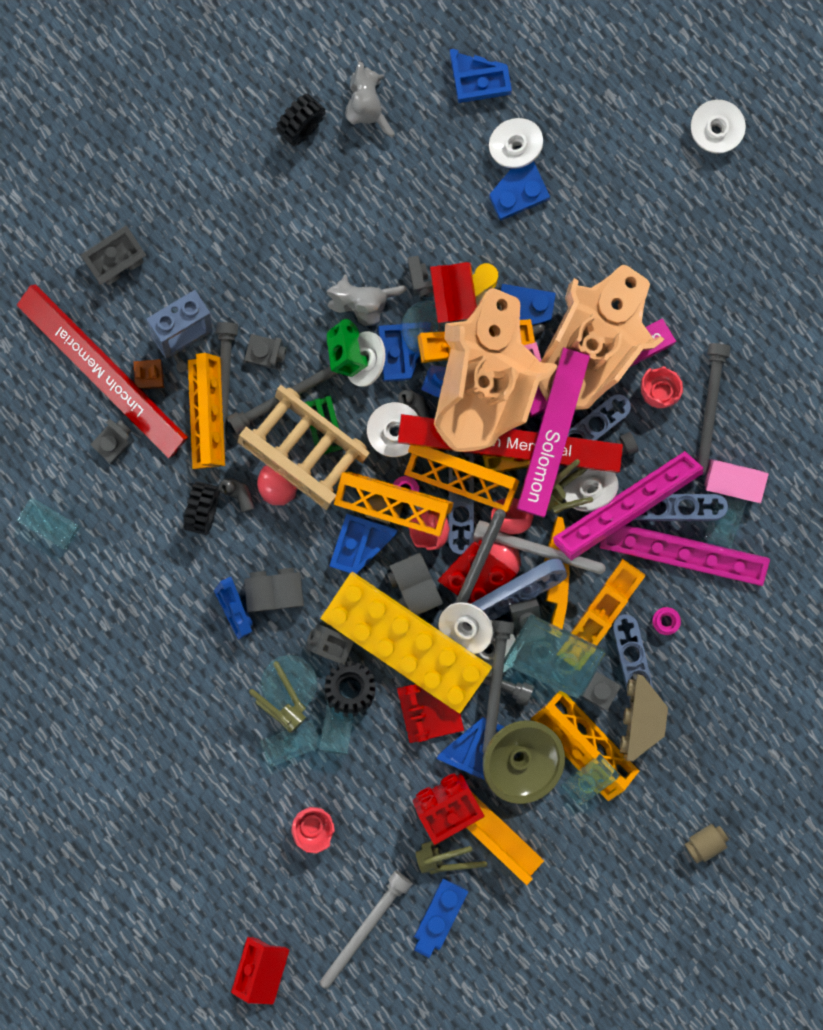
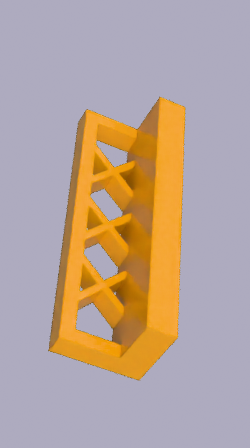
(206, 411)
(466, 467)
(394, 492)
(582, 748)
(505, 844)

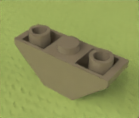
(644, 718)

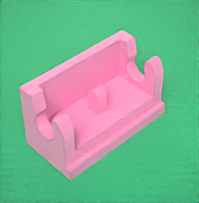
(735, 481)

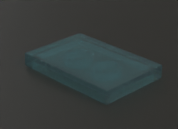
(554, 656)

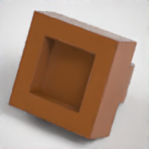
(149, 374)

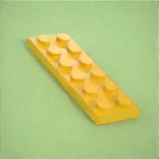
(406, 642)

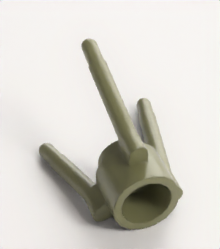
(558, 494)
(289, 716)
(432, 860)

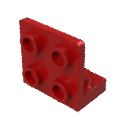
(447, 807)

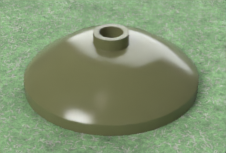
(533, 772)

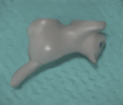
(364, 103)
(363, 301)

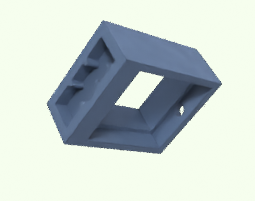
(179, 330)

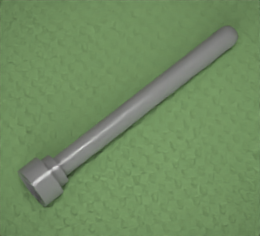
(538, 549)
(397, 886)

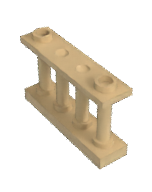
(300, 474)

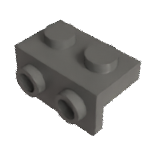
(113, 256)

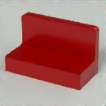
(453, 291)
(259, 972)

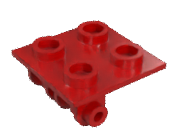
(491, 577)
(426, 715)

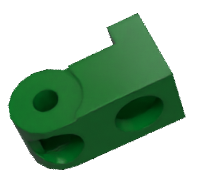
(344, 349)

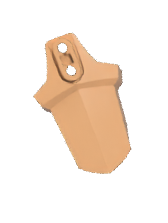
(599, 330)
(487, 377)

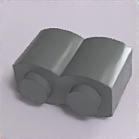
(415, 584)
(273, 591)

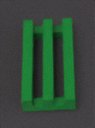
(318, 404)

